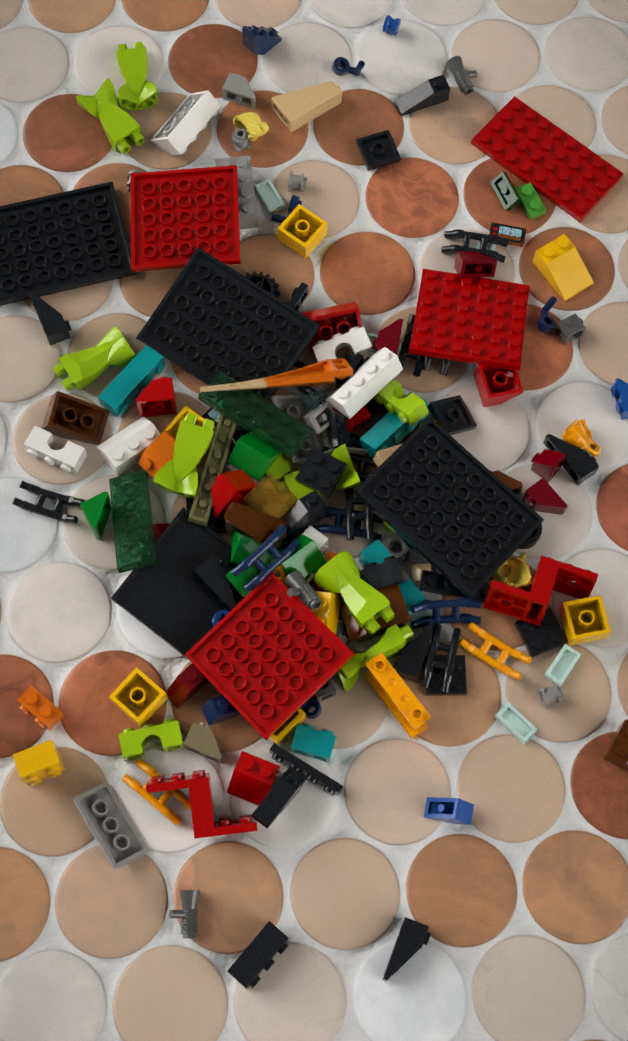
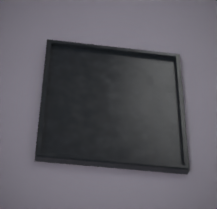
(167, 594)

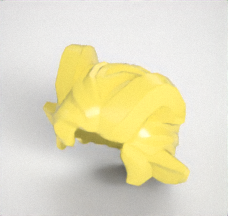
(252, 123)
(514, 572)

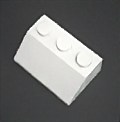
(128, 445)

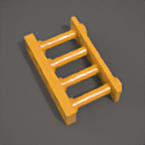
(396, 695)

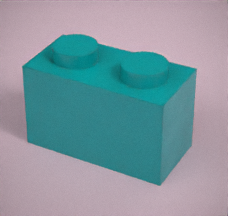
(313, 742)

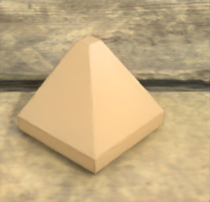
(416, 570)

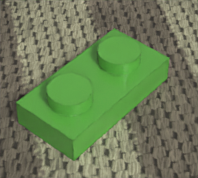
(530, 201)

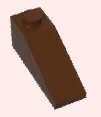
(254, 522)

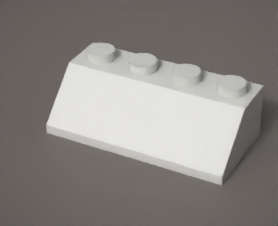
(186, 123)
(365, 382)

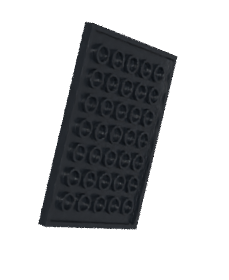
(62, 243)
(227, 325)
(449, 507)

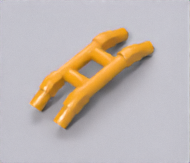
(506, 651)
(159, 803)

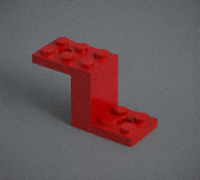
(533, 604)
(202, 804)

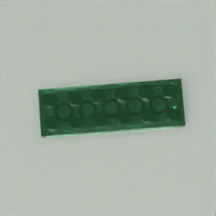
(257, 416)
(132, 521)

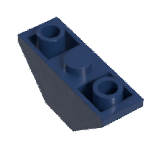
(260, 39)

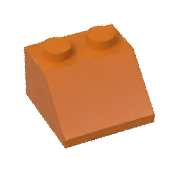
(158, 453)

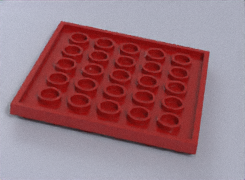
(184, 211)
(470, 319)
(269, 655)

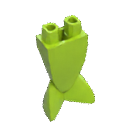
(137, 91)
(117, 123)
(90, 363)
(190, 446)
(348, 480)
(361, 599)
(390, 644)

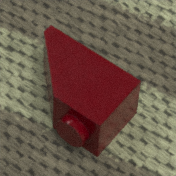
(474, 264)
(389, 337)
(547, 463)
(544, 498)
(185, 685)

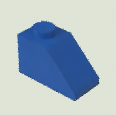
(449, 810)

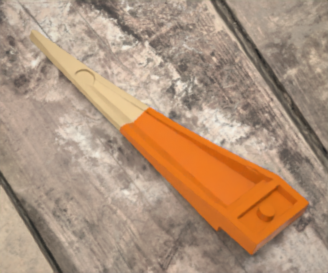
(316, 374)

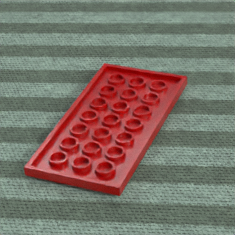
(547, 158)

